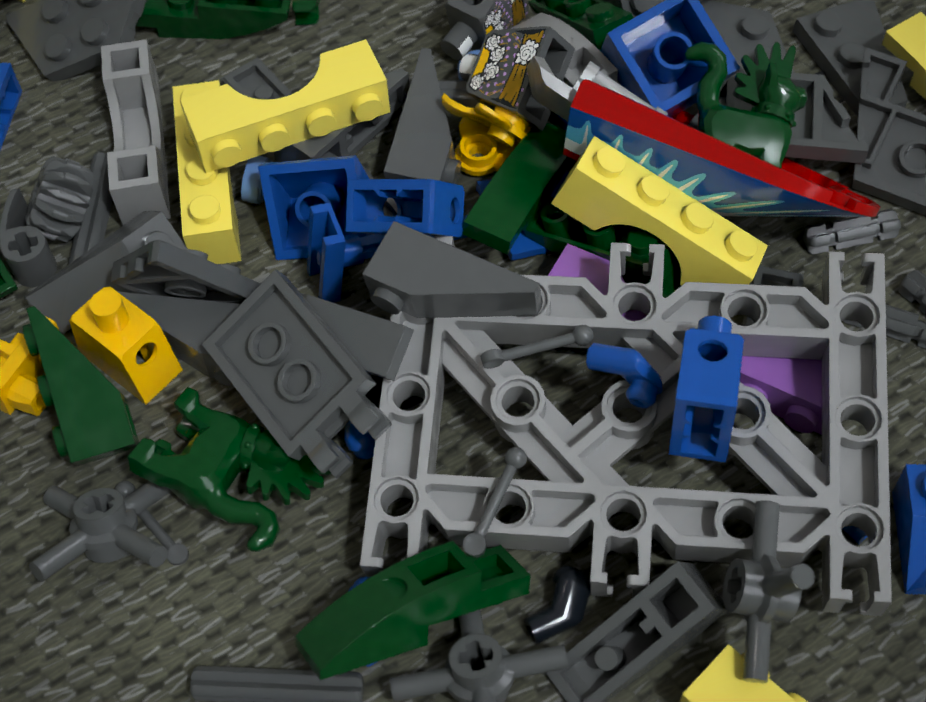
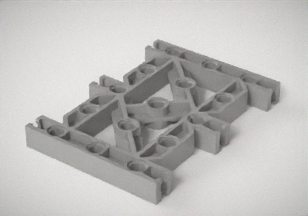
(578, 459)

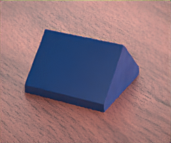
(294, 187)

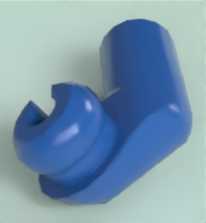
(632, 366)

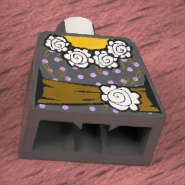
(474, 19)
(500, 70)

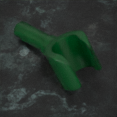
(306, 12)

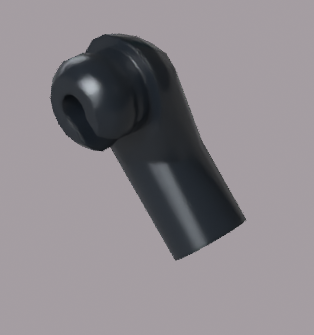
(567, 605)

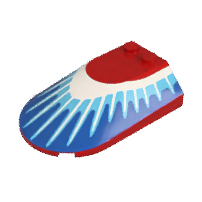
(704, 166)

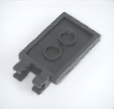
(295, 374)

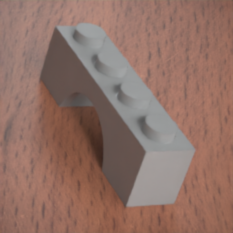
(138, 161)

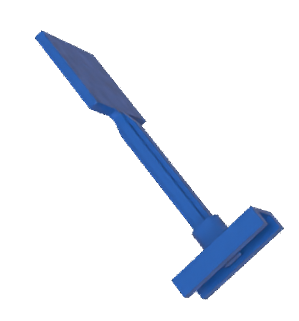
(332, 251)

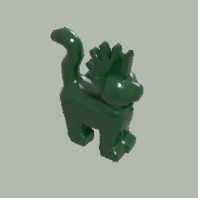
(767, 87)
(213, 458)

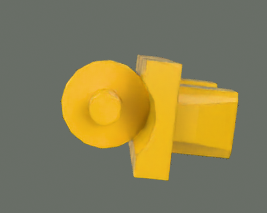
(19, 377)

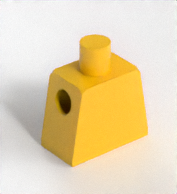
(112, 332)

